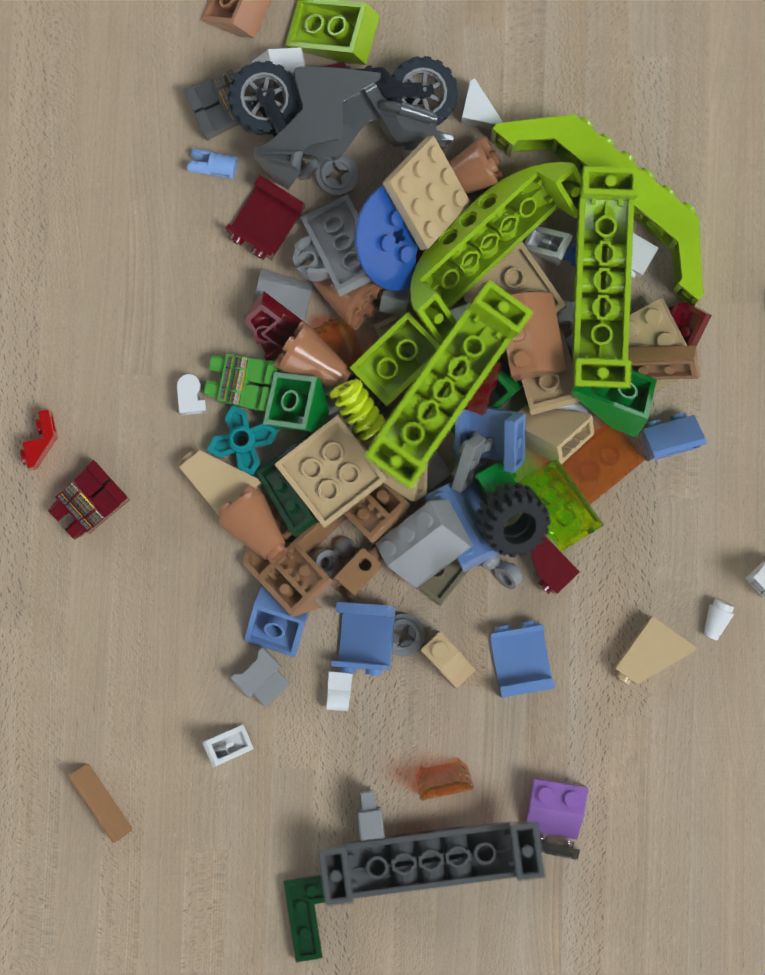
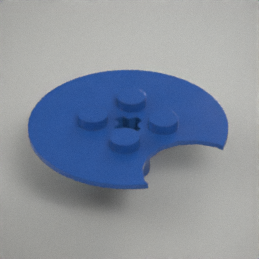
(385, 243)

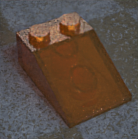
(602, 462)

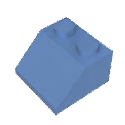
(672, 437)
(273, 626)

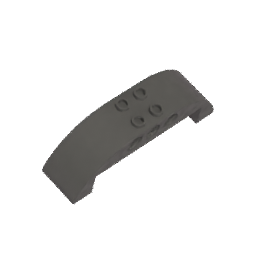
(431, 860)

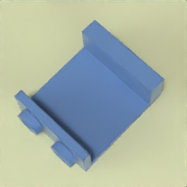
(501, 425)
(365, 637)
(521, 659)

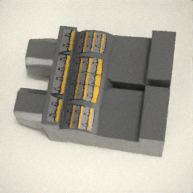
(212, 106)

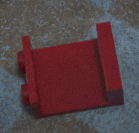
(265, 219)

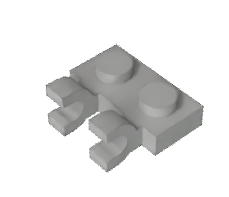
(469, 462)

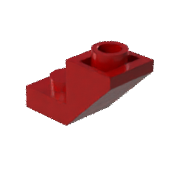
(37, 449)

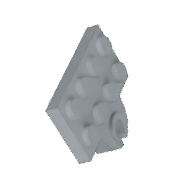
(331, 246)

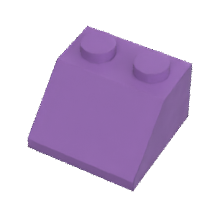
(557, 807)

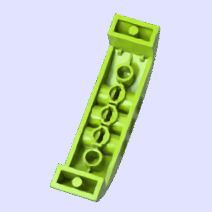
(486, 235)
(603, 277)
(447, 384)

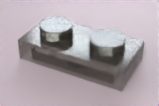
(563, 848)

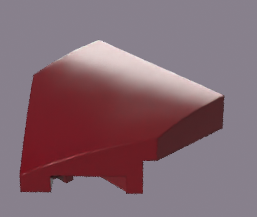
(690, 321)

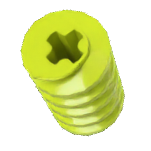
(360, 407)

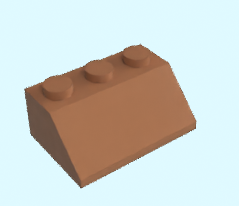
(236, 16)
(539, 344)

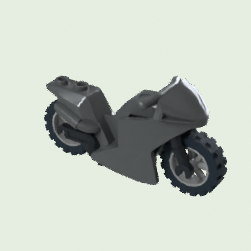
(335, 107)

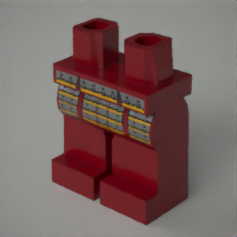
(80, 502)

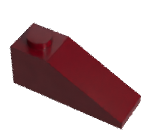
(552, 567)

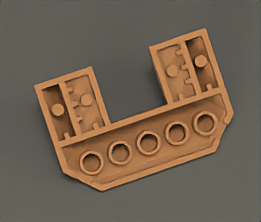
(296, 577)

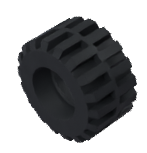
(522, 534)

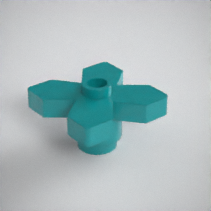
(239, 426)

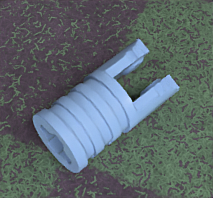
(213, 164)

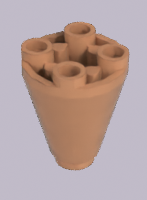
(477, 166)
(354, 305)
(312, 357)
(253, 524)

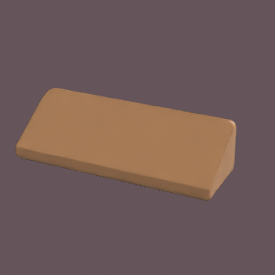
(665, 362)
(100, 803)

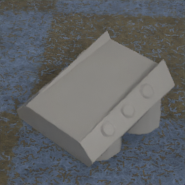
(289, 292)

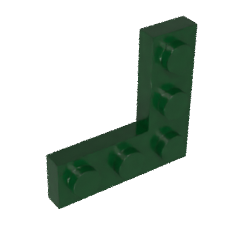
(285, 498)
(301, 900)

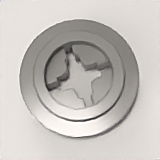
(348, 180)
(416, 631)

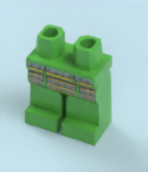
(235, 380)

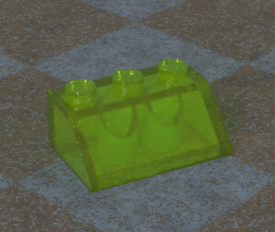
(569, 510)

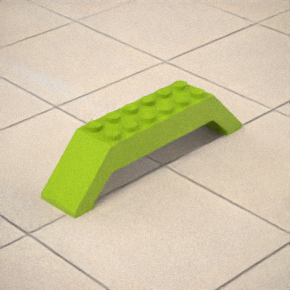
(655, 205)

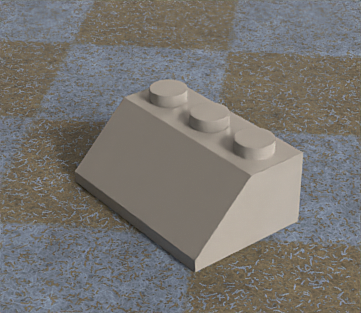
(424, 542)

